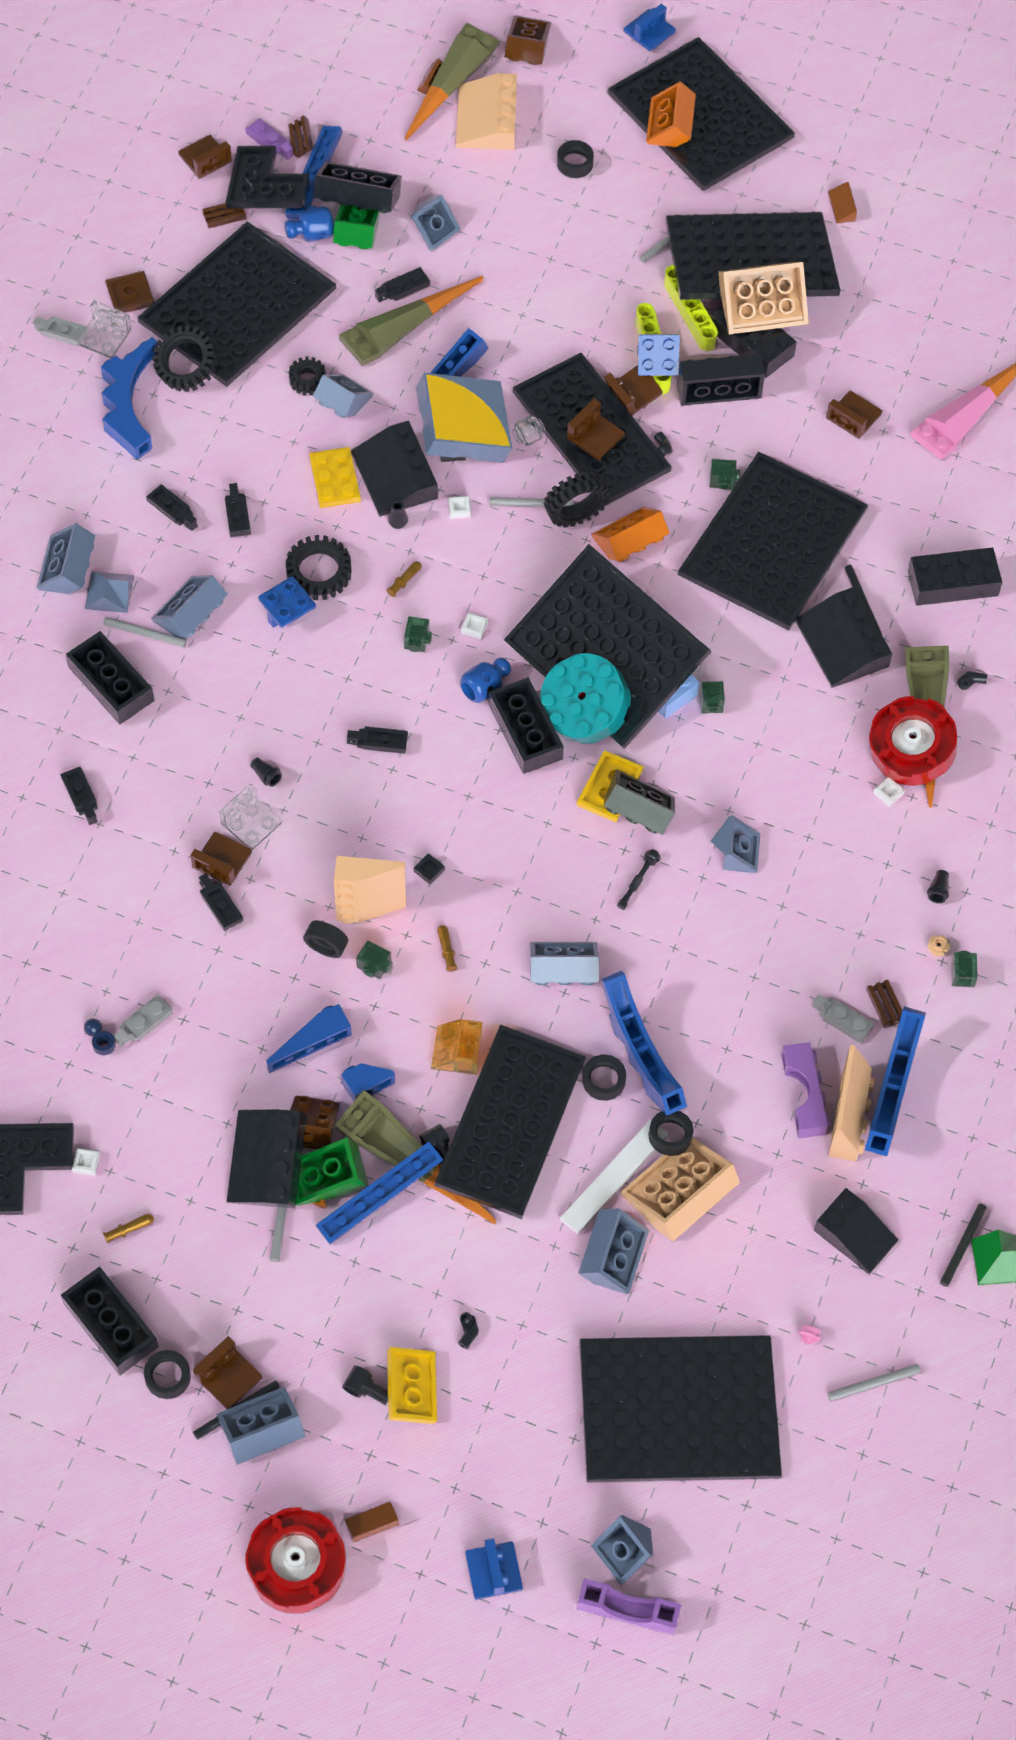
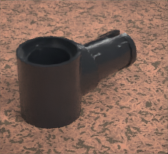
(438, 1138)
(360, 1383)

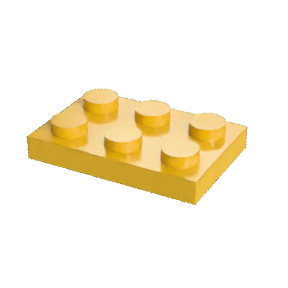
(334, 477)
(596, 787)
(412, 1385)

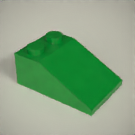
(356, 227)
(331, 1172)

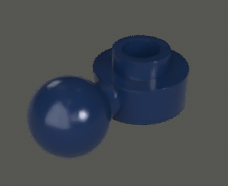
(94, 1028)

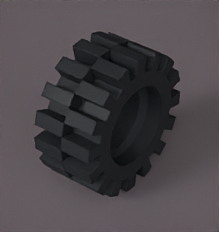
(305, 366)

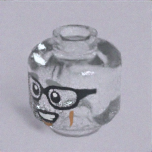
(528, 430)

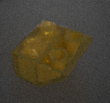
(457, 1046)

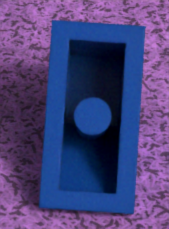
(366, 1078)

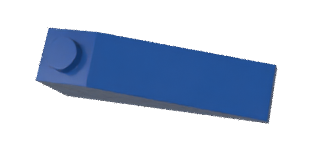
(462, 355)
(320, 1032)

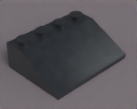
(395, 468)
(844, 638)
(267, 1157)

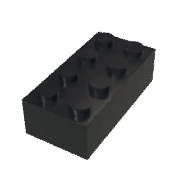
(357, 187)
(773, 344)
(720, 379)
(954, 576)
(110, 677)
(526, 725)
(109, 1321)

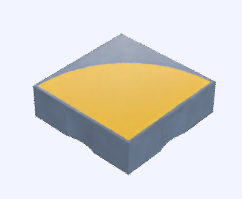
(463, 417)

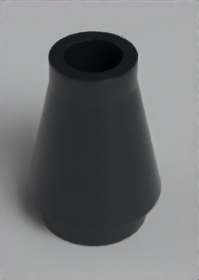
(397, 516)
(266, 772)
(939, 888)

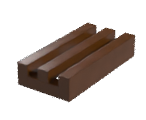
(297, 138)
(223, 213)
(879, 987)

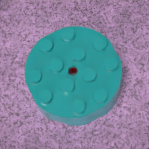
(585, 698)

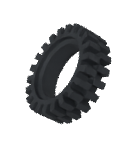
(172, 341)
(572, 488)
(325, 547)

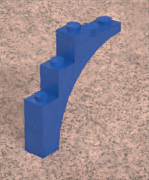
(117, 397)
(641, 1052)
(895, 1081)

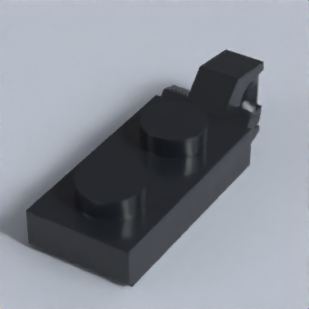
(402, 285)
(172, 507)
(237, 512)
(379, 739)
(80, 793)
(219, 903)

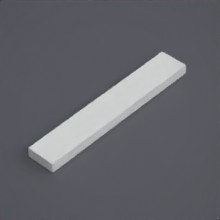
(610, 1180)

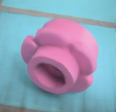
(809, 1334)

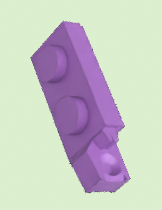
(267, 136)

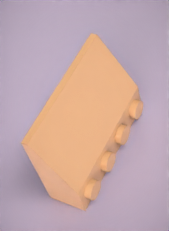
(487, 112)
(764, 297)
(368, 888)
(851, 1107)
(681, 1188)

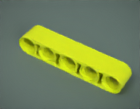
(693, 314)
(647, 323)

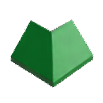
(995, 1257)

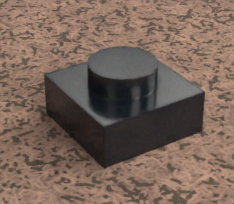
(429, 869)

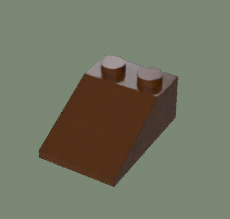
(527, 40)

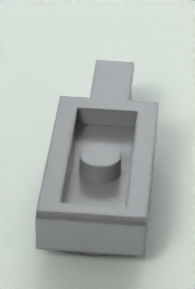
(61, 330)
(843, 1018)
(143, 1021)

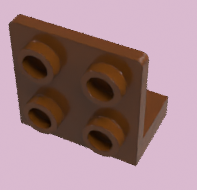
(206, 156)
(633, 390)
(853, 414)
(593, 431)
(221, 858)
(320, 1120)
(226, 1373)

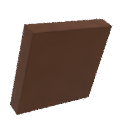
(130, 292)

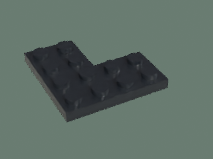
(257, 187)
(30, 1148)

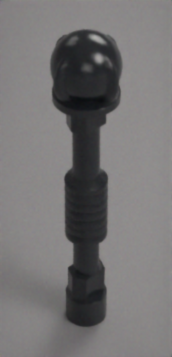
(651, 858)

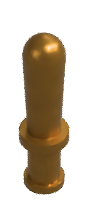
(400, 582)
(448, 953)
(122, 1230)

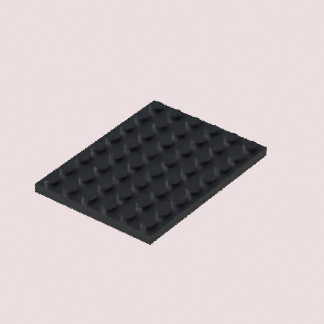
(729, 118)
(737, 241)
(241, 298)
(773, 540)
(608, 615)
(679, 1409)

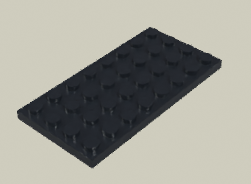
(563, 393)
(510, 1121)

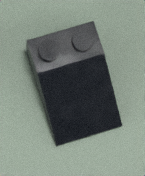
(855, 1231)

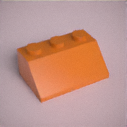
(671, 116)
(631, 533)

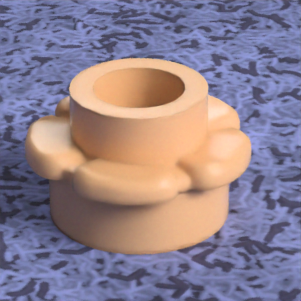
(936, 950)

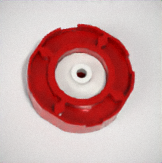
(913, 740)
(293, 1584)

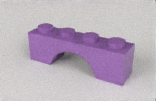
(800, 1064)
(647, 1613)

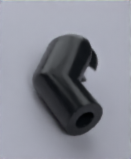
(665, 445)
(971, 678)
(470, 1330)

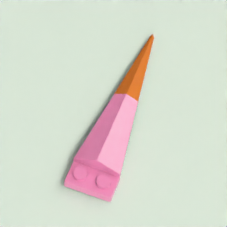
(950, 424)

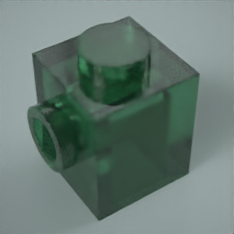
(723, 474)
(417, 634)
(712, 697)
(374, 960)
(964, 969)

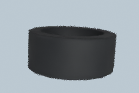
(574, 170)
(325, 939)
(604, 1061)
(665, 1147)
(165, 1356)

